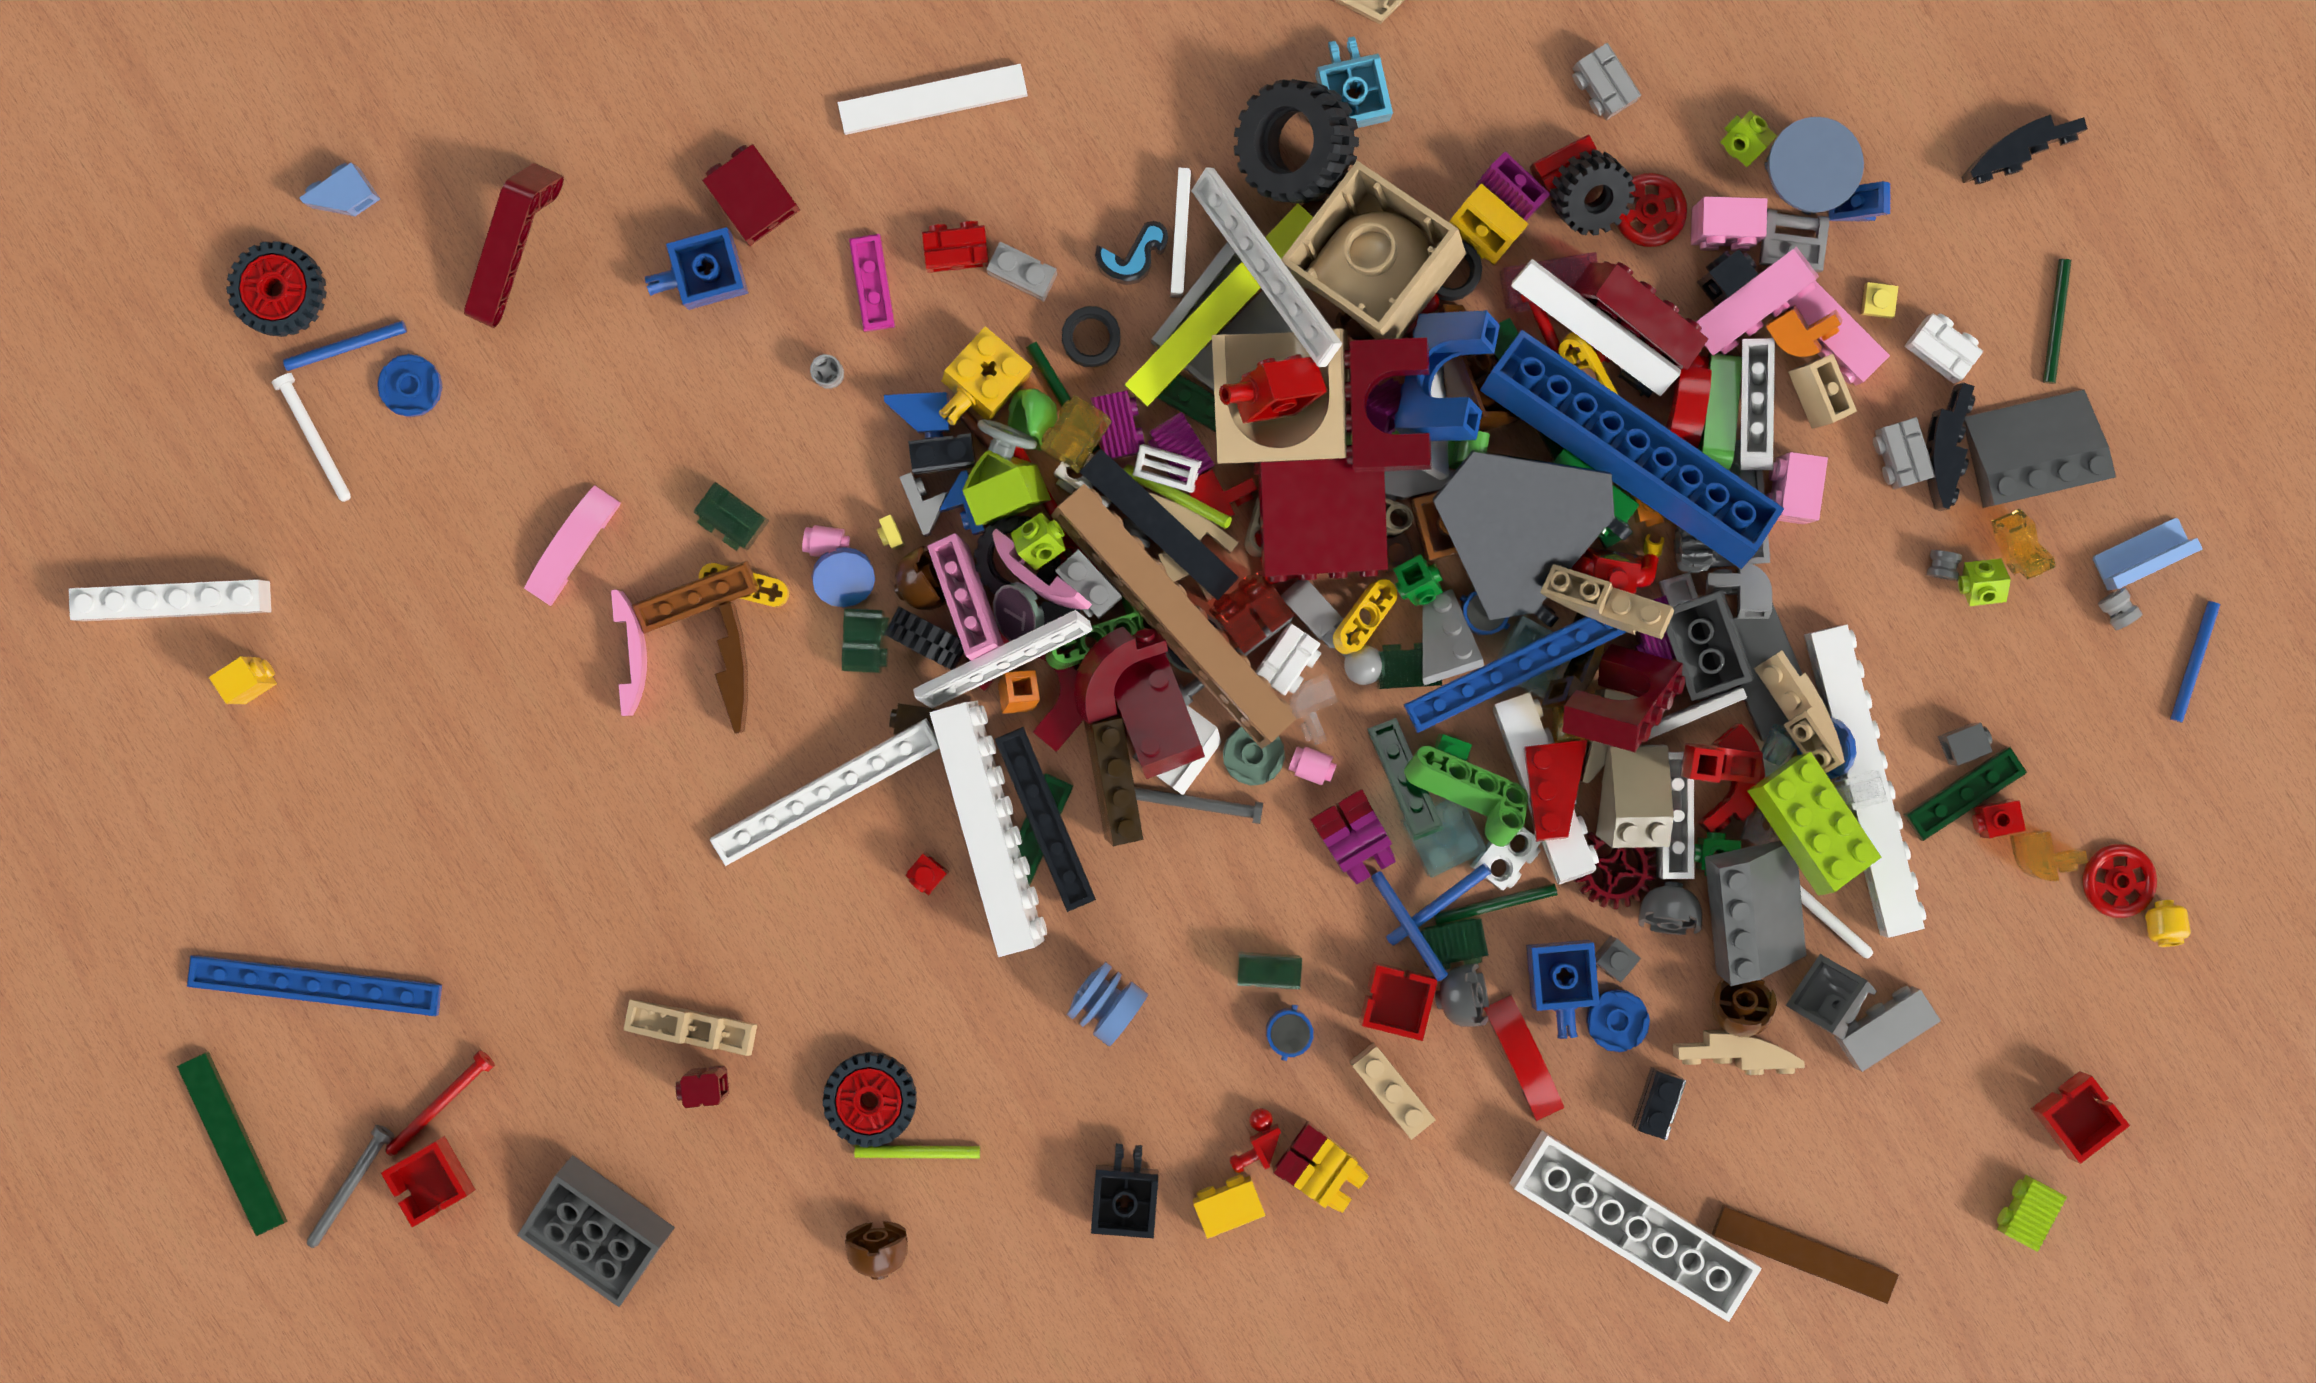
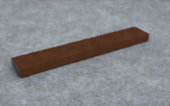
(1805, 1254)

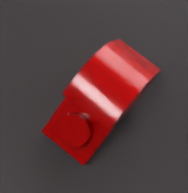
(1211, 493)

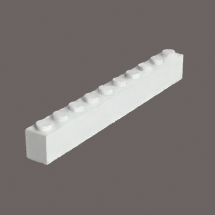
(1843, 694)

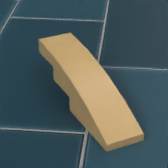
(1198, 525)
(690, 1027)

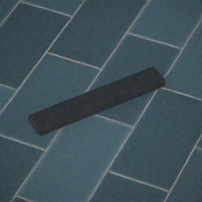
(1159, 524)
(1045, 819)

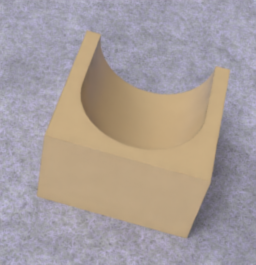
(1375, 253)
(1309, 435)

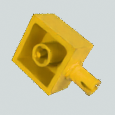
(974, 390)

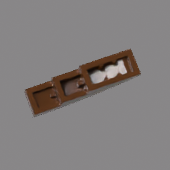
(734, 680)

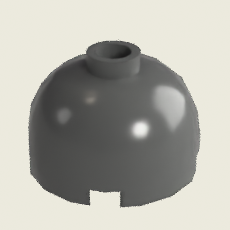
(1671, 910)
(1463, 996)

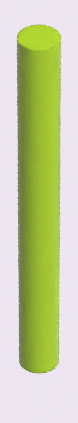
(1183, 499)
(885, 1151)

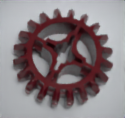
(1611, 880)

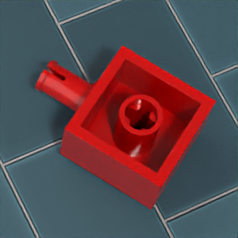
(1275, 389)

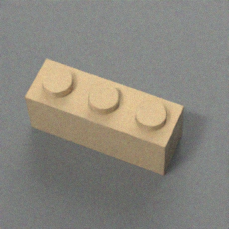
(1392, 1091)

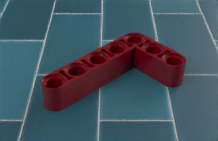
(506, 239)

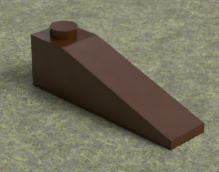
(1466, 376)

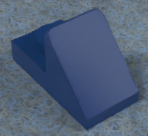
(1865, 203)
(956, 499)

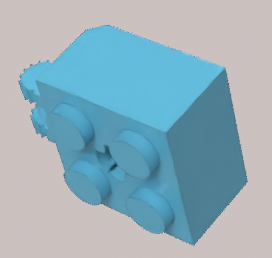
(1362, 74)

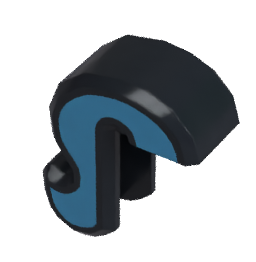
(1138, 261)

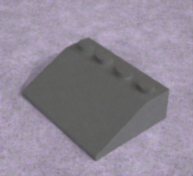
(2037, 448)
(1755, 911)
(595, 1230)

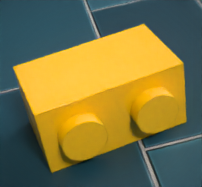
(243, 679)
(1228, 1206)

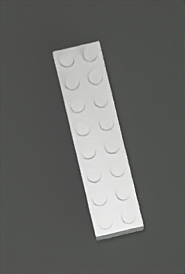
(988, 827)
(1635, 1226)

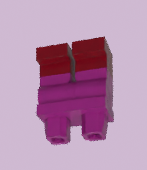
(1358, 844)

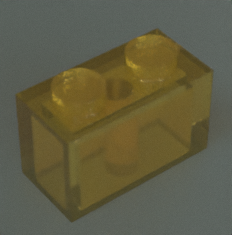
(1075, 433)

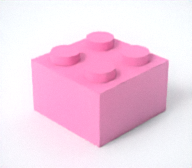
(1728, 222)
(1798, 486)

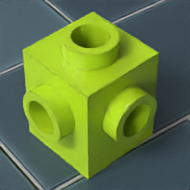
(1747, 137)
(1038, 541)
(1984, 582)

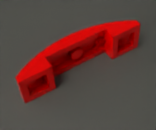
(1524, 1057)

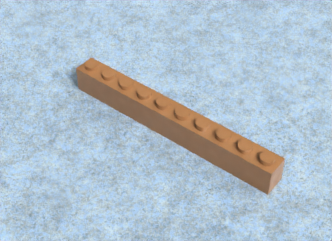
(1174, 616)

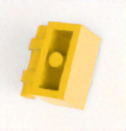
(1488, 224)

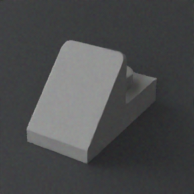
(925, 511)

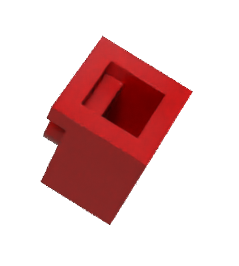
(926, 873)

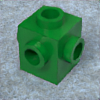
(1418, 581)
(1707, 847)

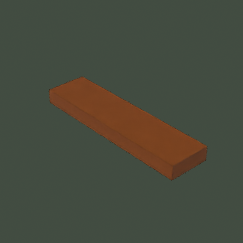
(695, 597)

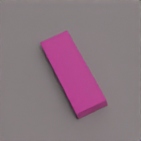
(872, 283)

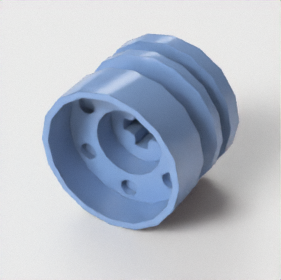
(1107, 1004)

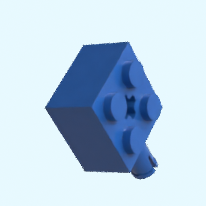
(689, 259)
(1576, 991)

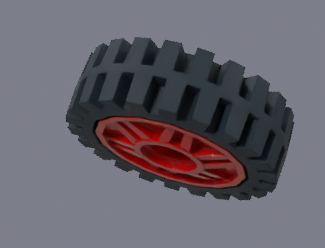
(254, 280)
(854, 1119)

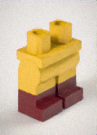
(1330, 1171)

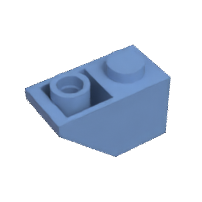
(342, 193)

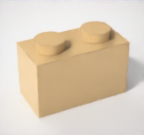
(1822, 391)

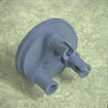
(1815, 164)

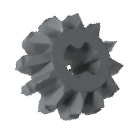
(1691, 553)

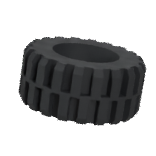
(1261, 134)

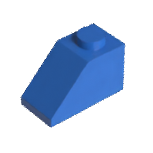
(921, 412)

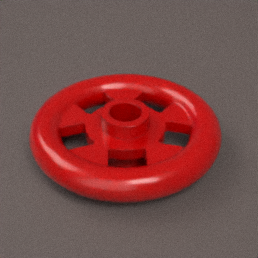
(1675, 219)
(2134, 859)

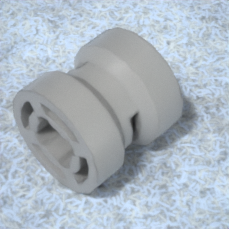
(824, 367)
(2120, 609)

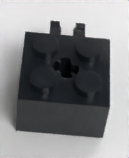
(1135, 1182)

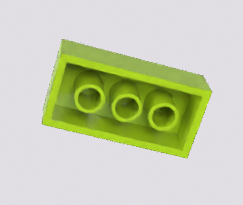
(1814, 824)

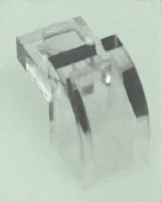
(1307, 699)
(1861, 789)

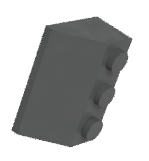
(1708, 645)

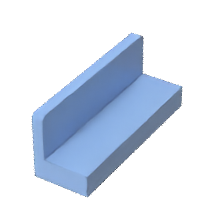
(2144, 554)

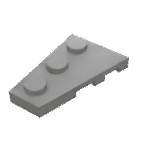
(1447, 640)

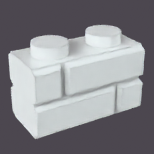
(1944, 347)
(1288, 659)

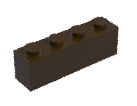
(1114, 781)

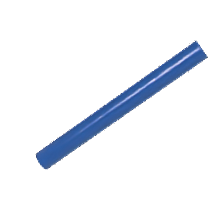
(345, 345)
(2195, 661)
(1442, 902)
(1409, 926)

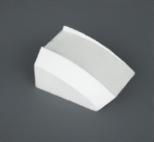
(1209, 737)

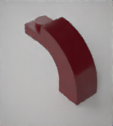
(1104, 665)

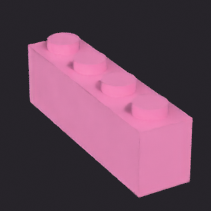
(1756, 300)
(1852, 346)
(965, 596)

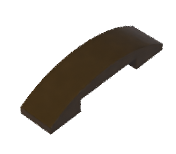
(1576, 676)

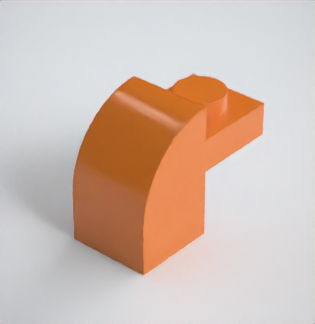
(1798, 338)

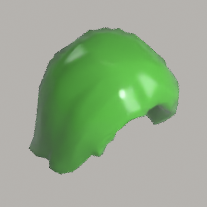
(1032, 413)

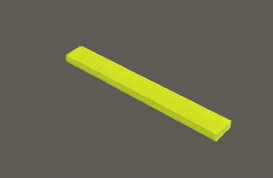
(1210, 316)

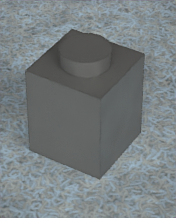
(1966, 743)
(1616, 958)

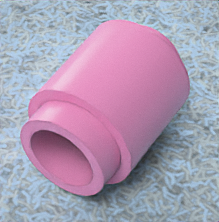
(823, 539)
(1312, 765)

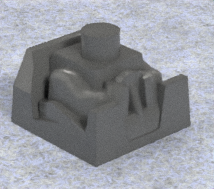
(1830, 996)

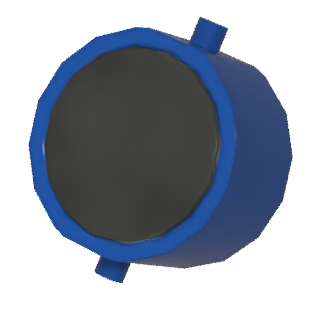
(1477, 617)
(1289, 1032)

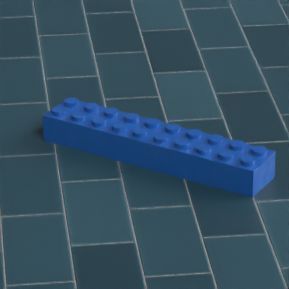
(1633, 448)

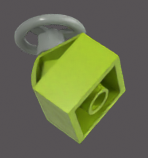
(1002, 483)

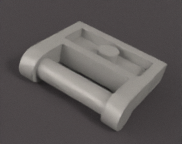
(1777, 245)

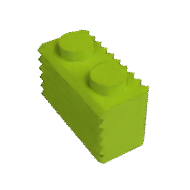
(2030, 1212)

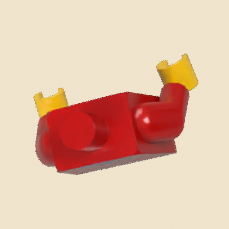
(1622, 569)

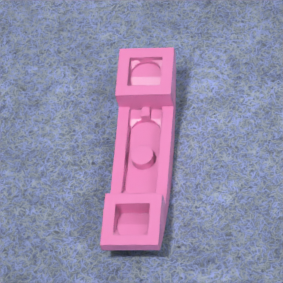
(570, 544)
(1058, 591)
(631, 693)

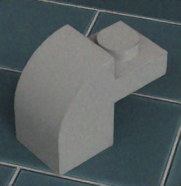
(1749, 585)

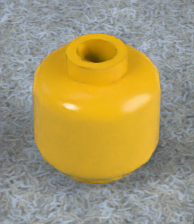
(2167, 923)

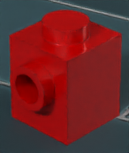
(1998, 819)

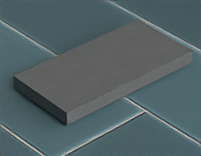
(1761, 641)

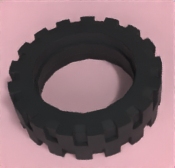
(985, 552)

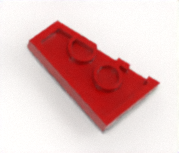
(1553, 786)

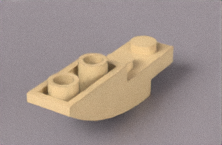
(1606, 604)
(1807, 715)
(1749, 1053)

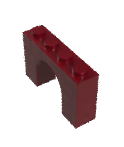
(1370, 364)
(1063, 717)
(1630, 721)

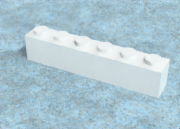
(169, 600)
(1522, 727)

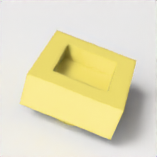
(1879, 300)
(889, 533)

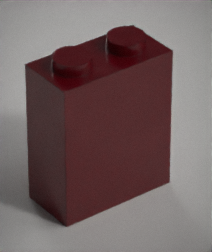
(750, 194)

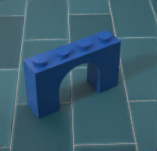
(1448, 337)

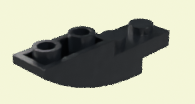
(2017, 147)
(1946, 458)

